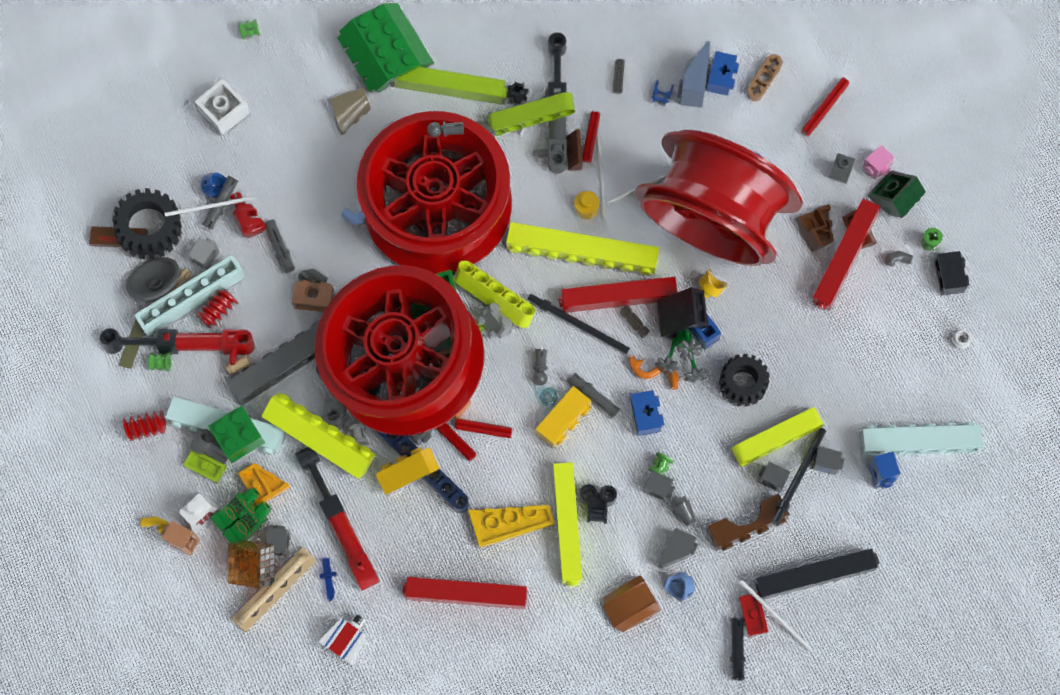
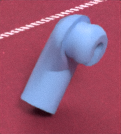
(353, 218)

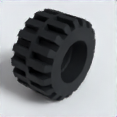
(750, 366)

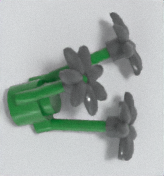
(686, 346)

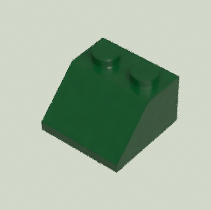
(897, 193)

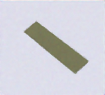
(131, 350)

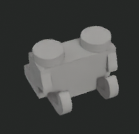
(495, 321)

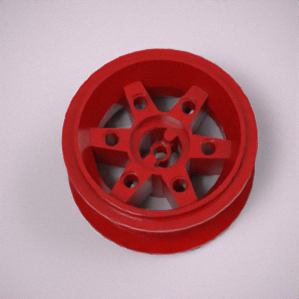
(384, 166)
(719, 197)
(393, 292)

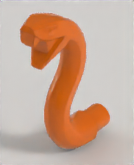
(635, 367)

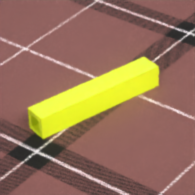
(567, 524)

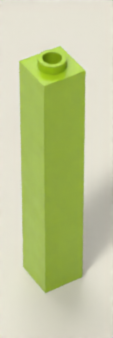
(453, 85)

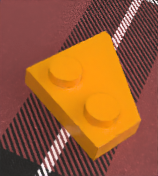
(265, 482)

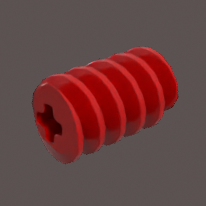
(216, 308)
(144, 426)

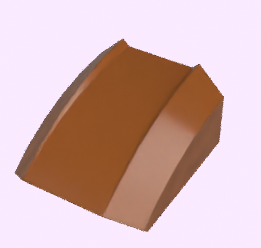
(630, 604)

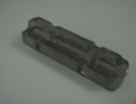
(618, 76)
(634, 321)

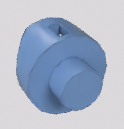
(680, 586)

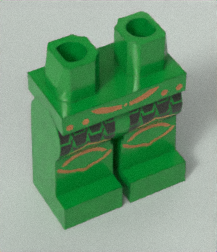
(242, 516)

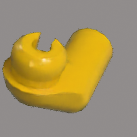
(154, 521)

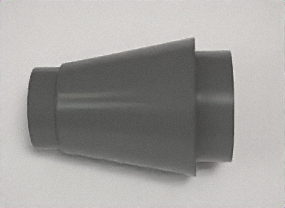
(684, 510)

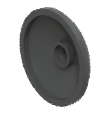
(153, 279)

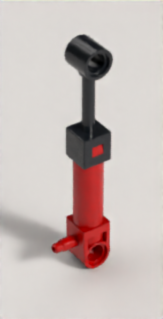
(172, 342)
(340, 524)

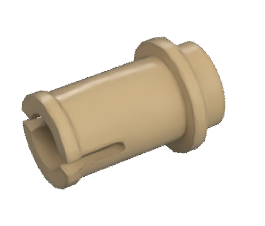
(239, 365)

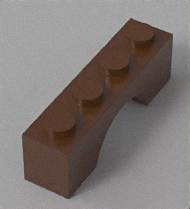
(725, 533)

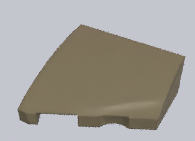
(349, 108)

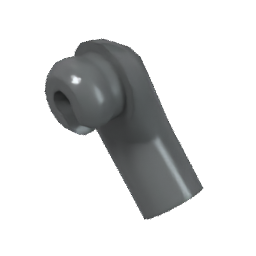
(896, 256)

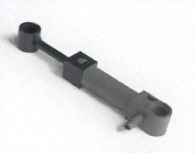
(557, 128)

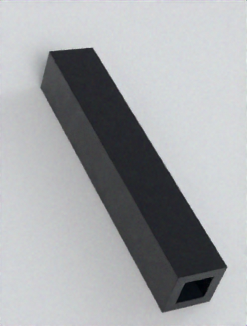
(816, 574)

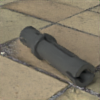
(223, 196)
(286, 263)
(595, 396)

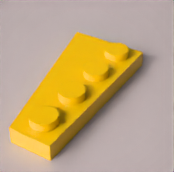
(507, 523)

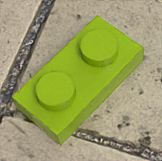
(205, 466)

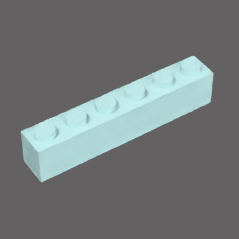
(189, 295)
(198, 417)
(921, 440)

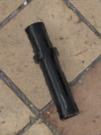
(737, 649)

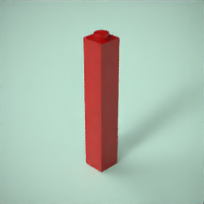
(846, 254)
(616, 294)
(465, 593)

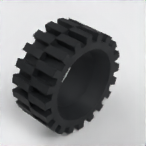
(149, 244)

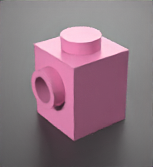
(878, 162)

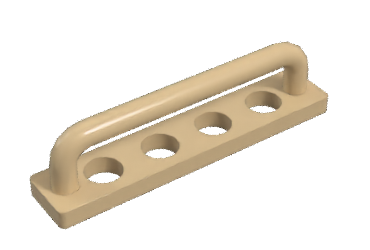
(258, 601)

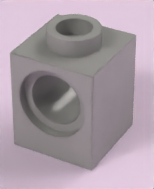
(203, 253)

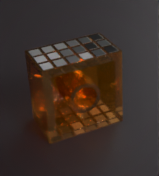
(251, 564)

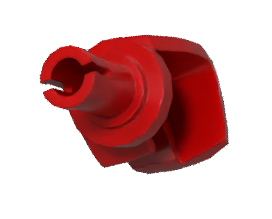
(242, 215)

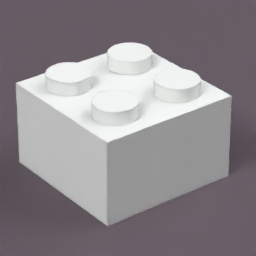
(222, 106)

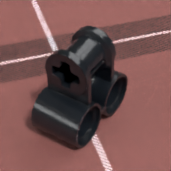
(598, 504)

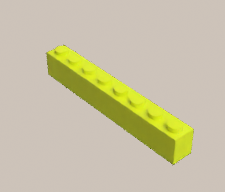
(582, 248)

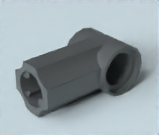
(206, 443)

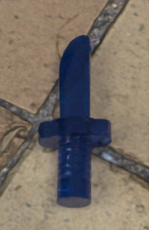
(328, 575)

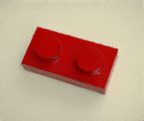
(753, 615)

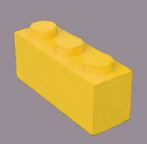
(564, 417)
(407, 470)

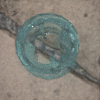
(544, 400)

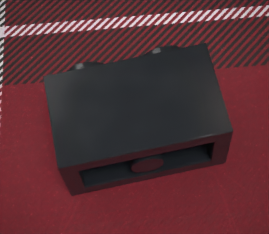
(951, 273)

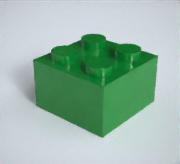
(236, 434)

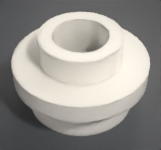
(965, 335)

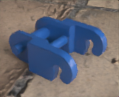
(655, 92)

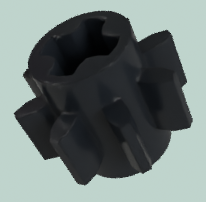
(517, 98)

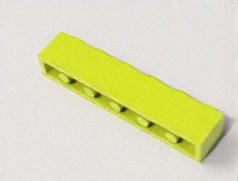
(318, 435)

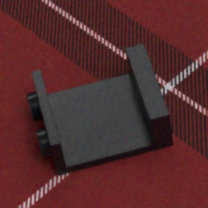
(682, 311)

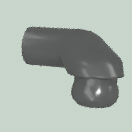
(312, 275)

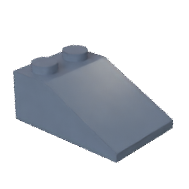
(692, 87)

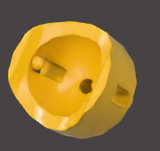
(586, 204)
(711, 285)

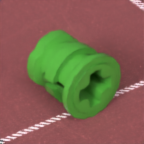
(250, 32)
(929, 233)
(159, 361)
(661, 464)

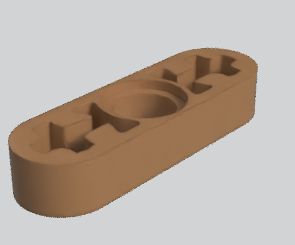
(764, 70)

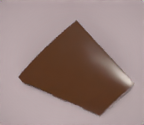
(816, 227)

